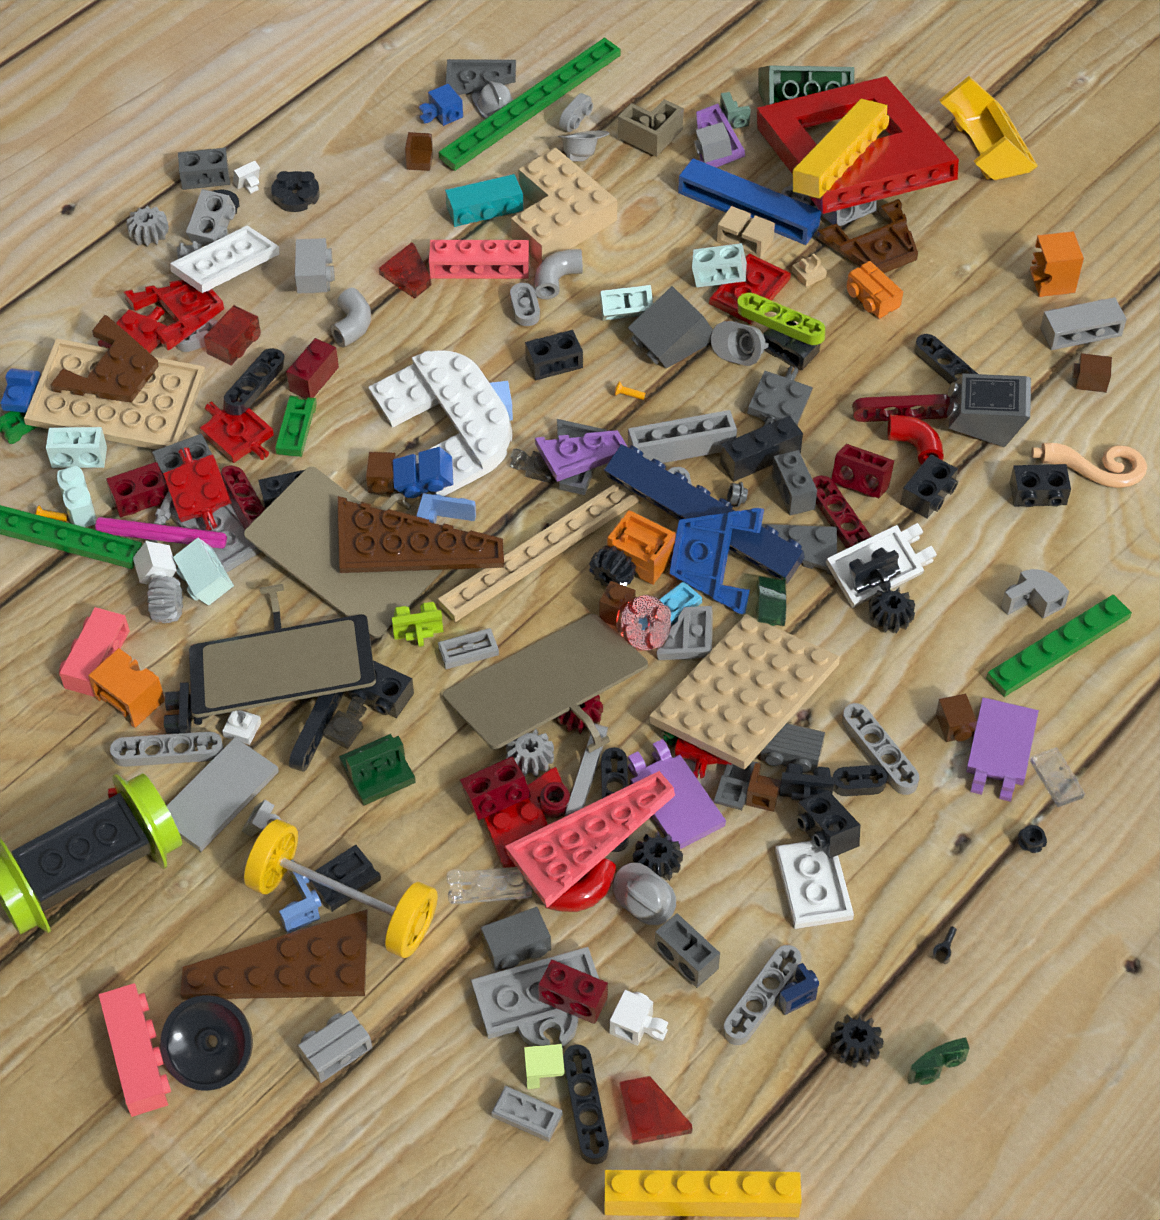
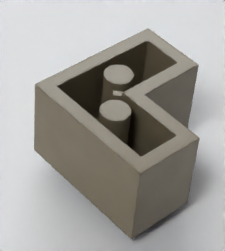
(652, 129)

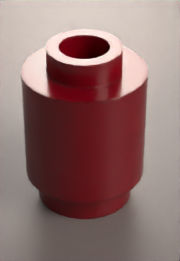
(557, 792)

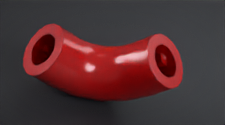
(916, 433)
(587, 890)

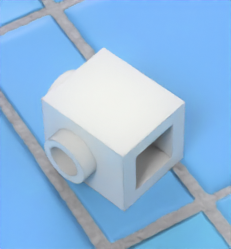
(154, 561)

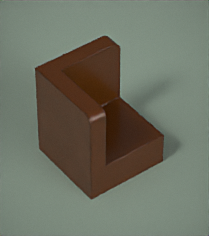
(419, 151)
(762, 790)

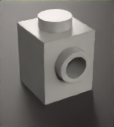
(713, 142)

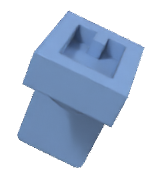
(438, 505)
(304, 912)

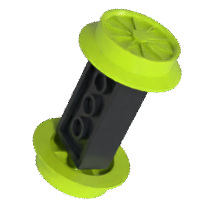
(85, 851)

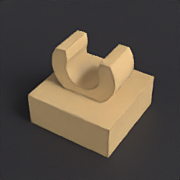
(809, 270)

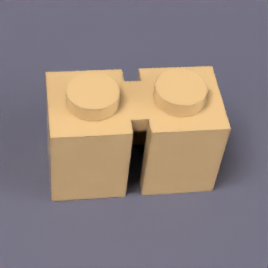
(739, 225)

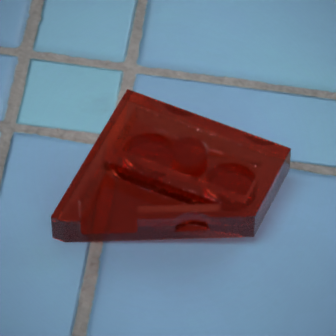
(407, 271)

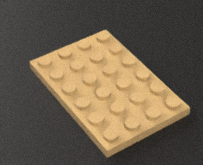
(152, 419)
(744, 691)

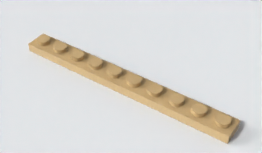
(537, 551)

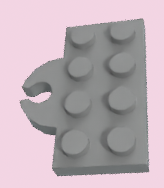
(512, 1003)

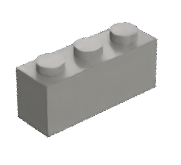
(1083, 323)

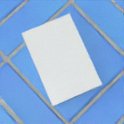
(813, 885)

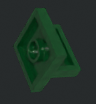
(378, 768)

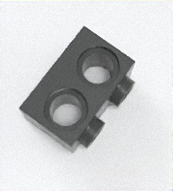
(204, 168)
(169, 457)
(794, 482)
(687, 950)

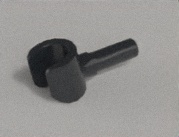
(945, 945)

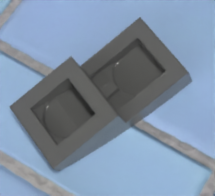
(734, 786)

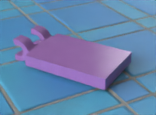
(1001, 745)
(691, 811)

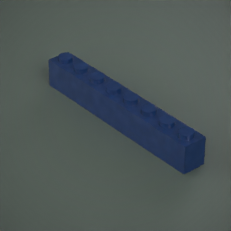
(684, 501)

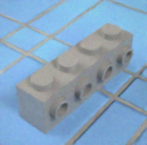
(684, 437)

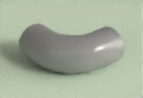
(553, 268)
(356, 320)

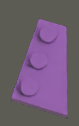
(714, 115)
(579, 454)

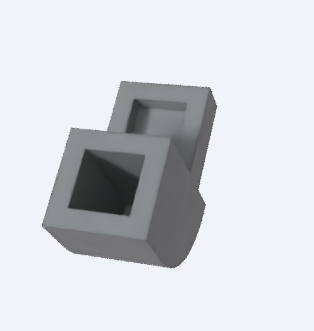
(1039, 590)

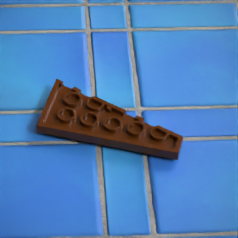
(404, 542)
(304, 963)

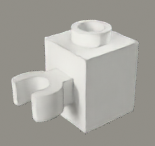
(634, 1018)

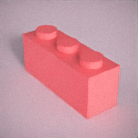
(100, 637)

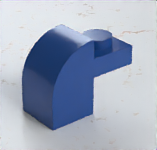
(19, 389)

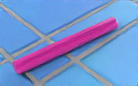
(159, 532)

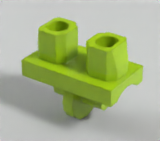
(417, 625)

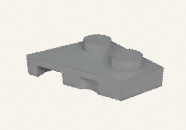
(690, 635)

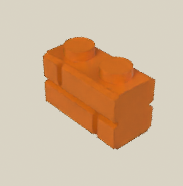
(874, 290)

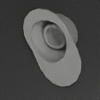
(491, 98)
(581, 145)
(738, 342)
(644, 894)

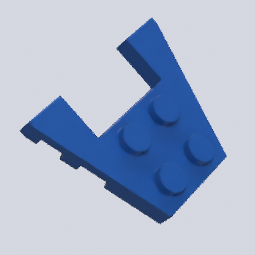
(703, 552)

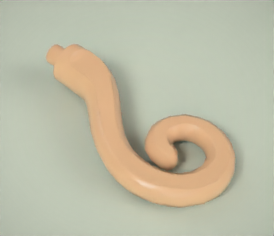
(1061, 454)

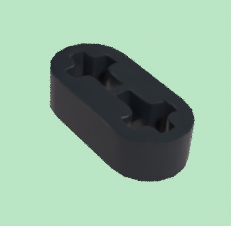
(859, 780)

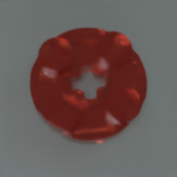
(657, 615)

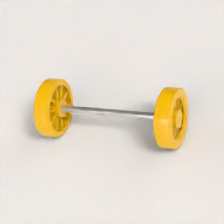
(271, 860)

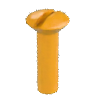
(628, 391)
(51, 514)

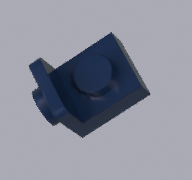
(799, 994)

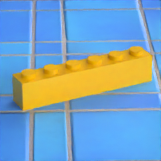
(840, 148)
(702, 1193)

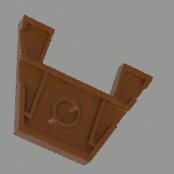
(885, 247)
(119, 372)

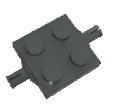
(779, 397)

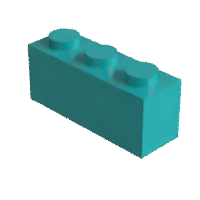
(484, 200)

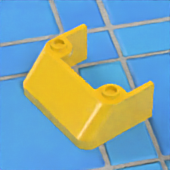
(990, 129)

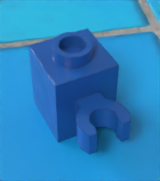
(443, 104)

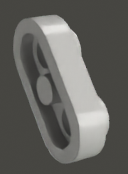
(575, 112)
(525, 304)

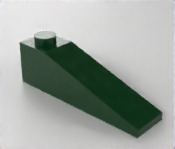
(791, 82)

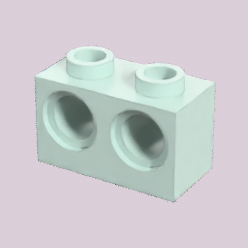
(719, 265)
(625, 302)
(76, 447)

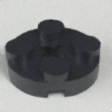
(286, 182)

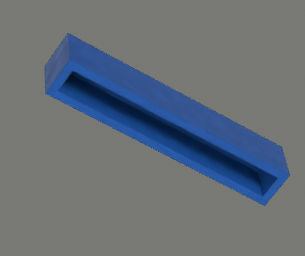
(723, 190)

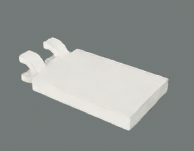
(892, 539)

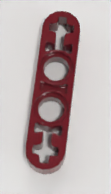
(933, 407)
(241, 504)
(837, 518)

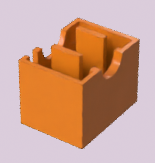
(1057, 264)
(641, 541)
(127, 687)

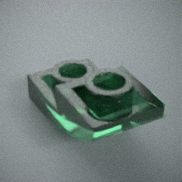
(771, 601)
(929, 1066)

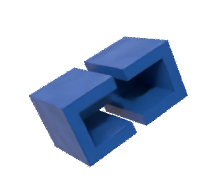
(431, 473)

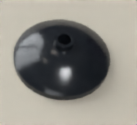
(187, 1045)

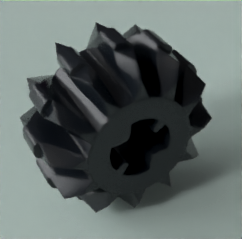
(612, 565)
(891, 610)
(669, 851)
(856, 1040)

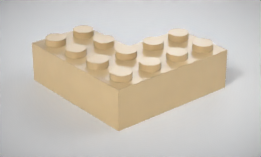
(566, 206)

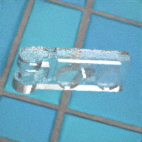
(487, 885)

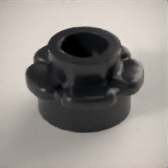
(1032, 832)

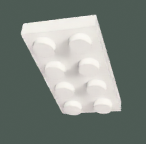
(224, 259)

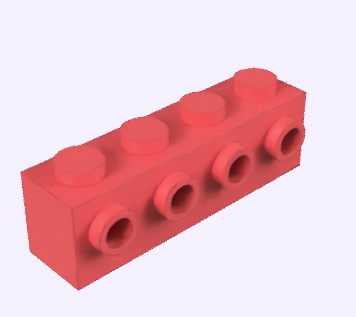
(479, 259)
(133, 1049)

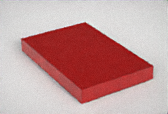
(761, 279)

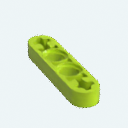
(807, 330)

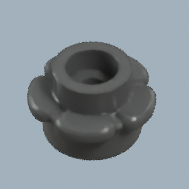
(737, 494)

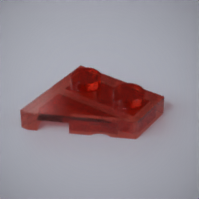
(651, 1112)

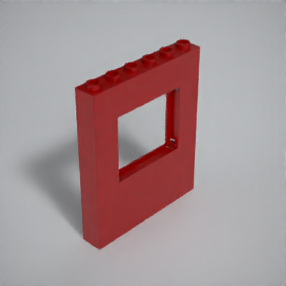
(890, 166)

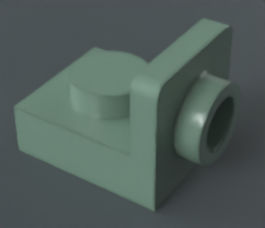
(736, 116)

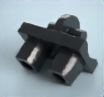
(875, 572)
(180, 701)
(804, 786)

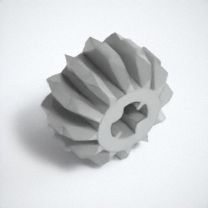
(147, 225)
(165, 599)
(531, 752)

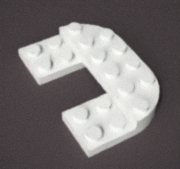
(466, 399)

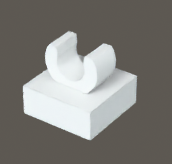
(247, 176)
(242, 726)

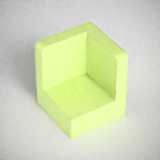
(543, 1062)

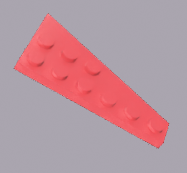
(570, 847)

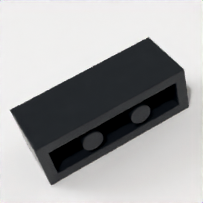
(757, 448)

